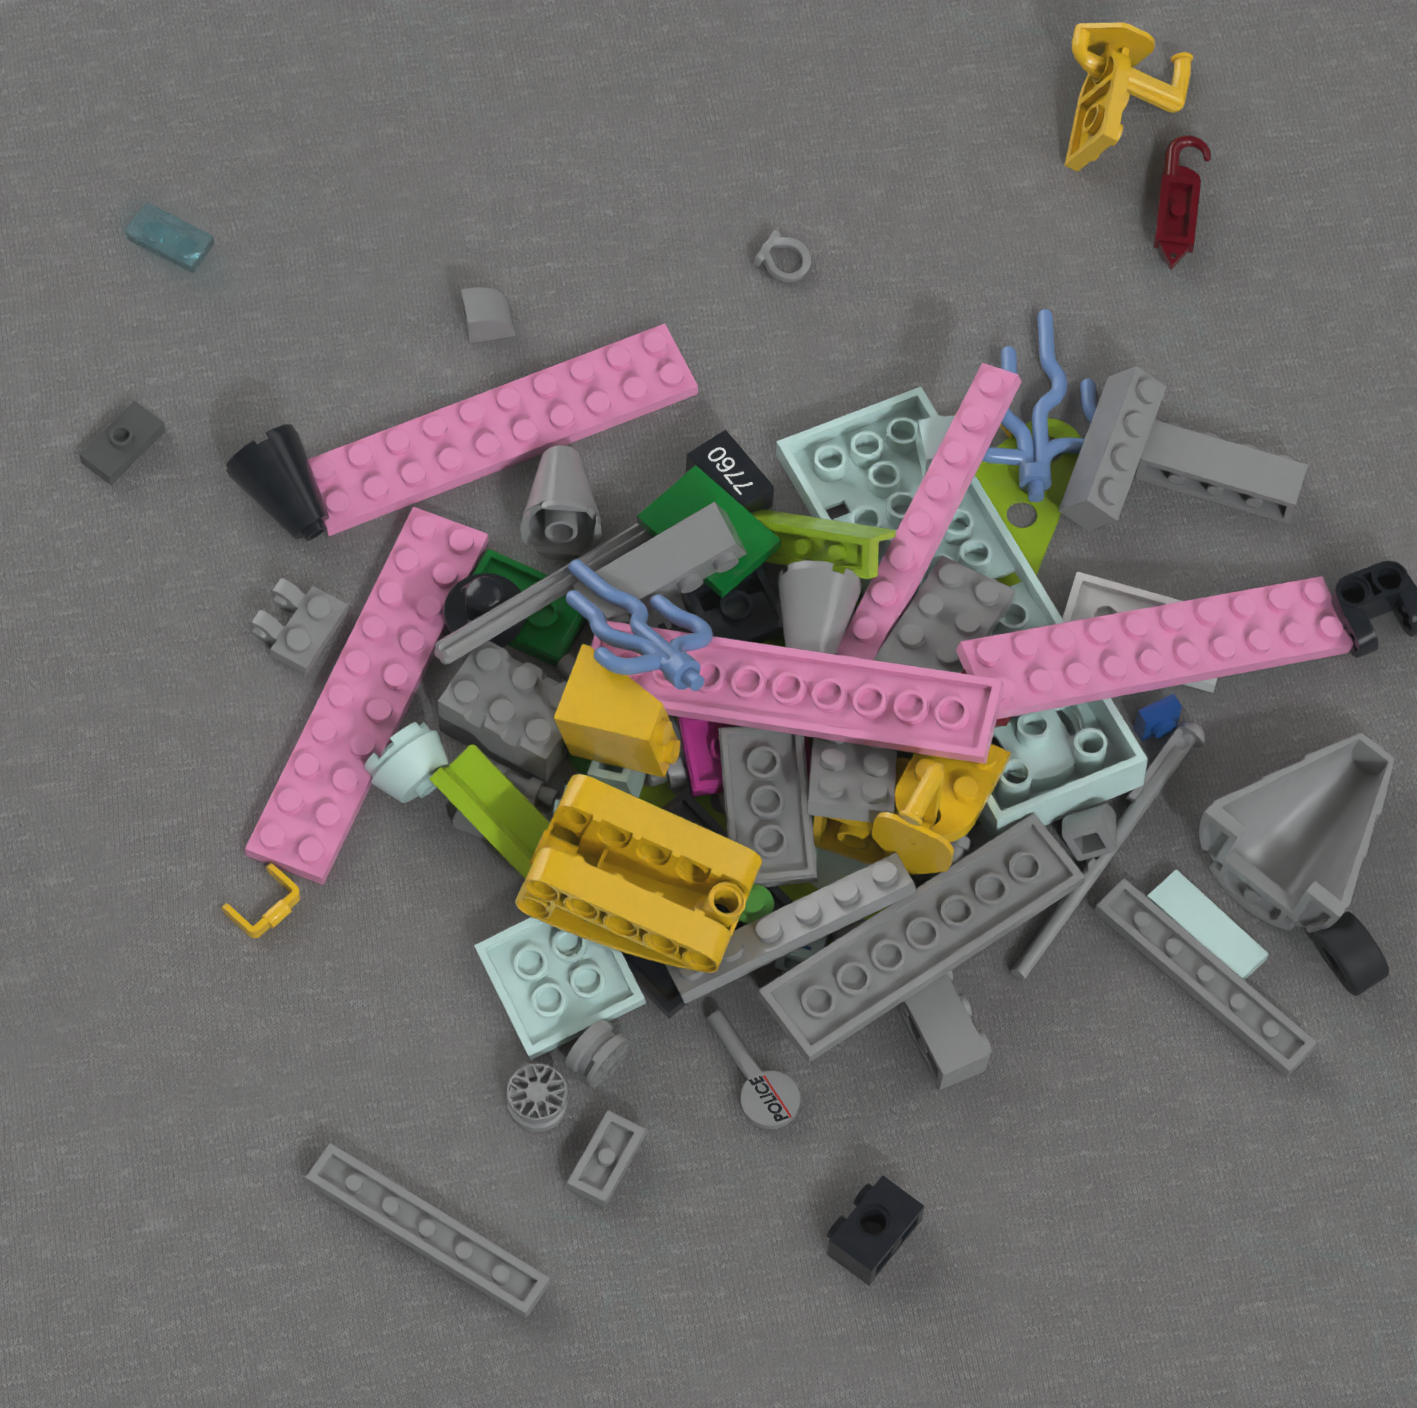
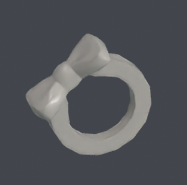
(783, 242)

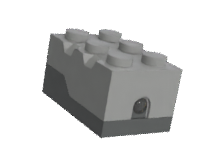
(506, 712)

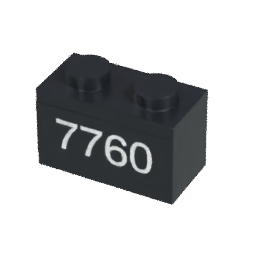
(733, 471)

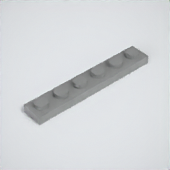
(801, 924)
(1205, 977)
(428, 1230)

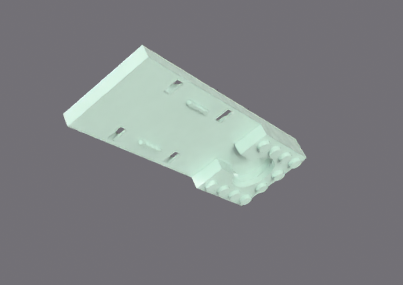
(875, 471)

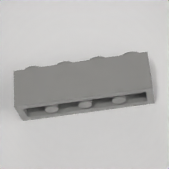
(1112, 448)
(1221, 471)
(671, 561)
(945, 1033)

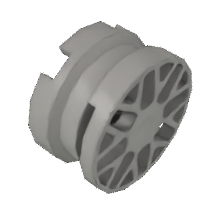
(598, 1053)
(537, 1098)

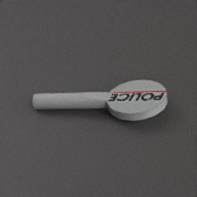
(768, 1096)

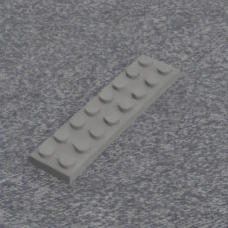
(920, 937)

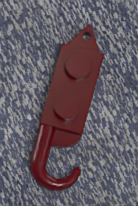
(1178, 201)

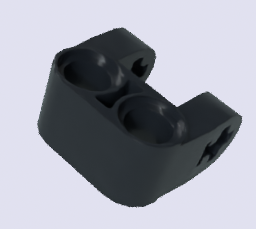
(1374, 601)

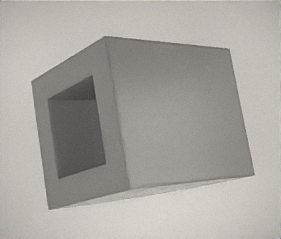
(486, 314)
(1090, 832)

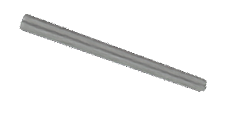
(534, 597)

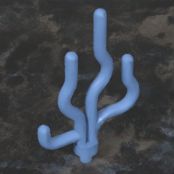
(1036, 454)
(655, 651)

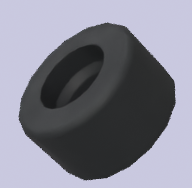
(1352, 954)

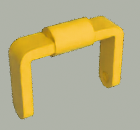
(274, 914)

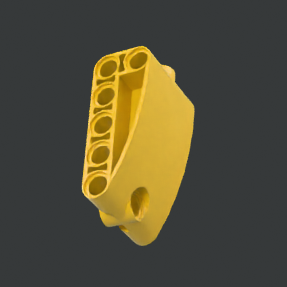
(637, 878)

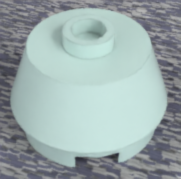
(408, 763)

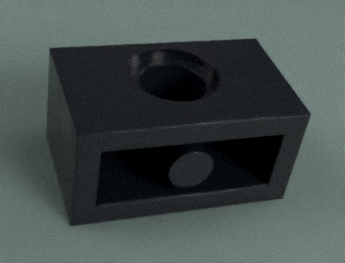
(869, 1253)

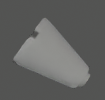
(561, 507)
(816, 605)

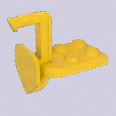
(1108, 57)
(931, 790)

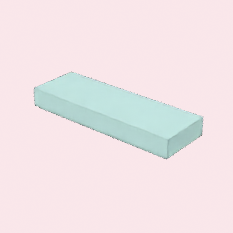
(1208, 924)

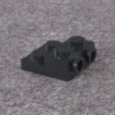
(744, 614)

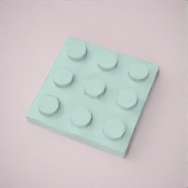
(556, 983)

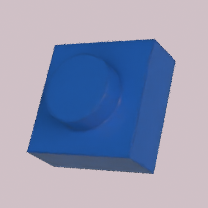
(1158, 718)

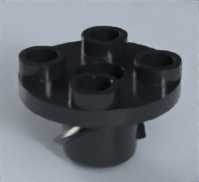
(477, 596)

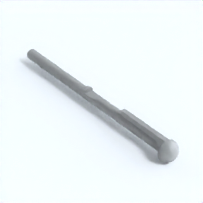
(1157, 774)

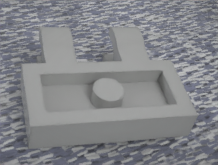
(308, 630)

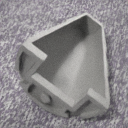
(1300, 834)

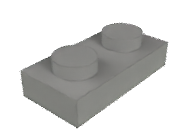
(606, 1159)

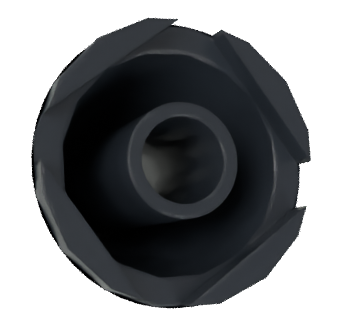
(281, 481)

